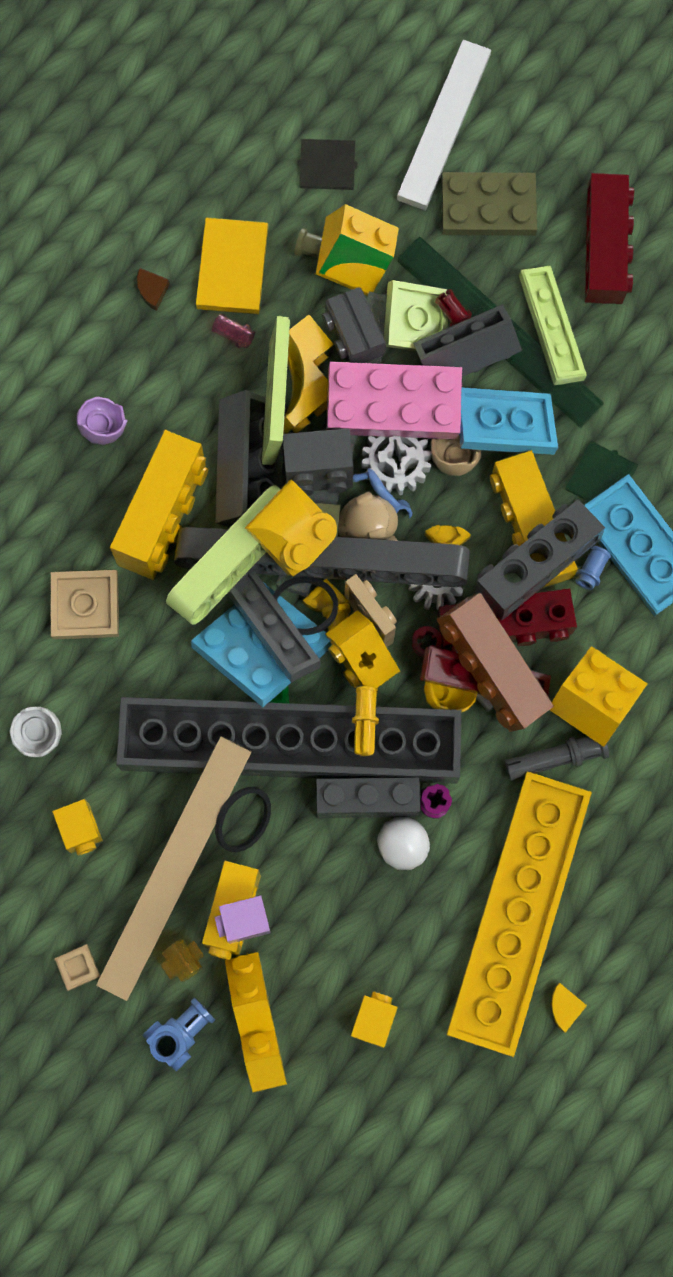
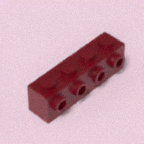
(540, 617)

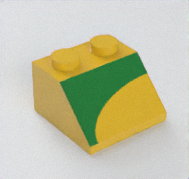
(356, 249)

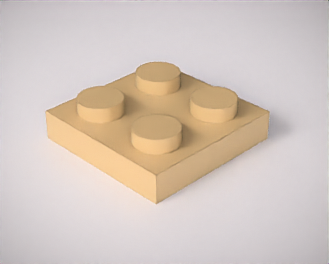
(362, 598)
(84, 604)

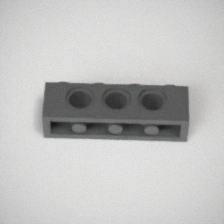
(506, 596)

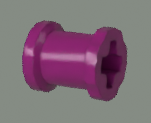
(430, 792)

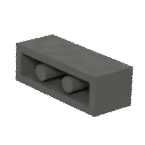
(471, 342)
(368, 797)

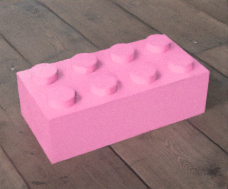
(394, 400)

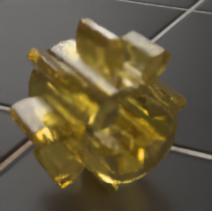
(182, 960)

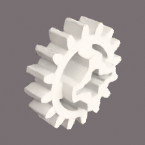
(407, 455)

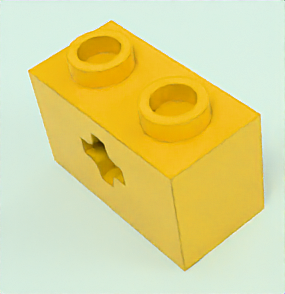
(361, 651)

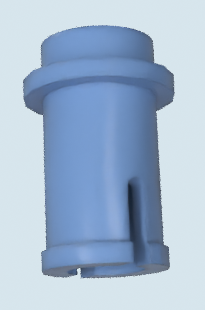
(592, 568)

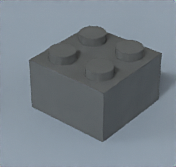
(319, 460)

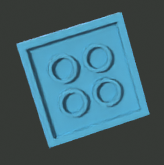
(243, 658)

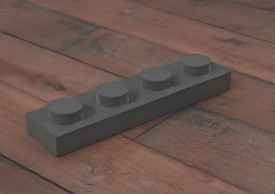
(273, 627)

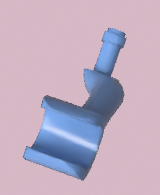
(382, 491)

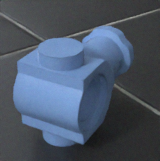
(180, 1032)

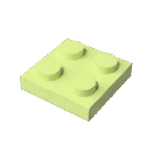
(411, 314)

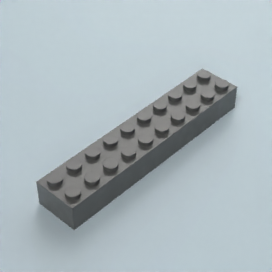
(288, 739)

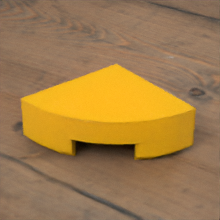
(447, 534)
(319, 598)
(565, 1007)

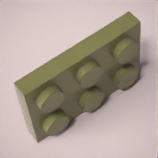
(489, 203)

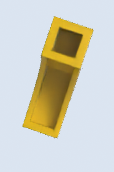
(309, 385)
(255, 1022)

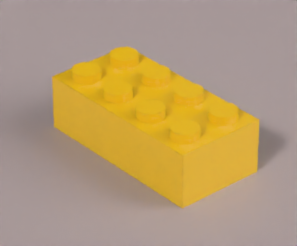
(159, 505)

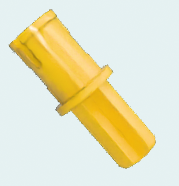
(365, 720)

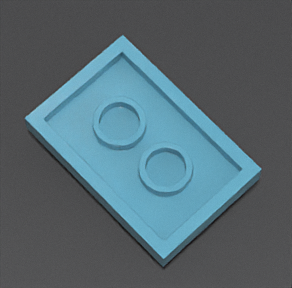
(507, 421)

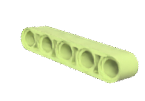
(220, 567)

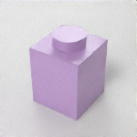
(242, 920)

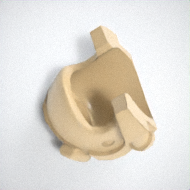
(368, 518)

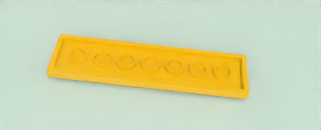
(519, 914)

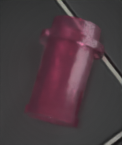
(233, 331)

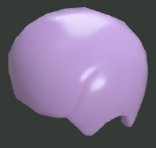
(101, 420)

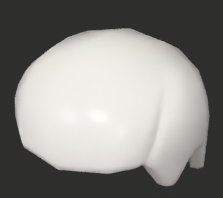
(35, 731)
(403, 843)

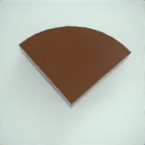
(152, 287)

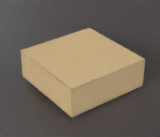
(77, 967)

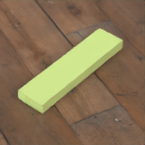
(552, 325)

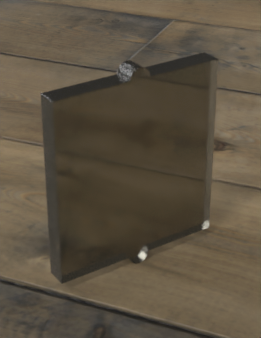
(327, 164)

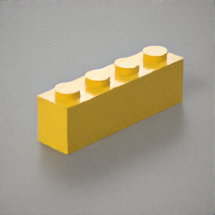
(526, 502)

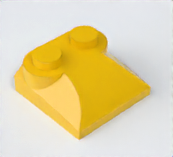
(293, 529)

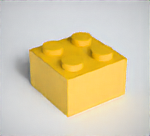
(597, 696)

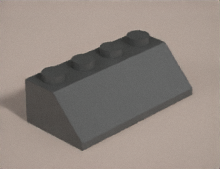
(239, 458)

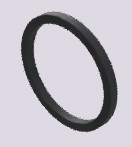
(309, 631)
(221, 816)

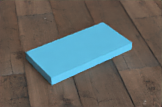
(637, 541)

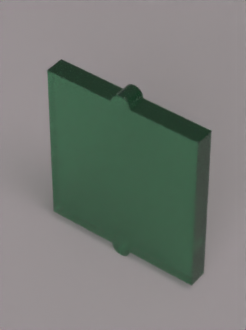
(598, 472)

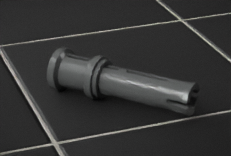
(573, 752)

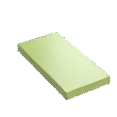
(276, 390)

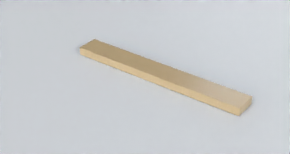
(173, 869)

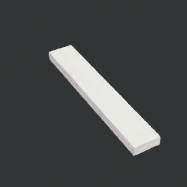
(444, 125)

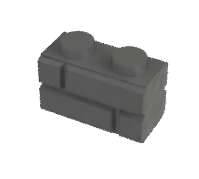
(354, 327)

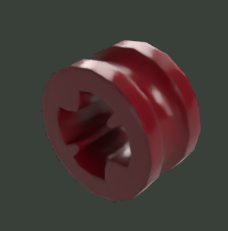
(420, 634)

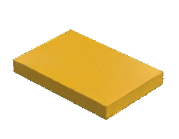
(232, 266)

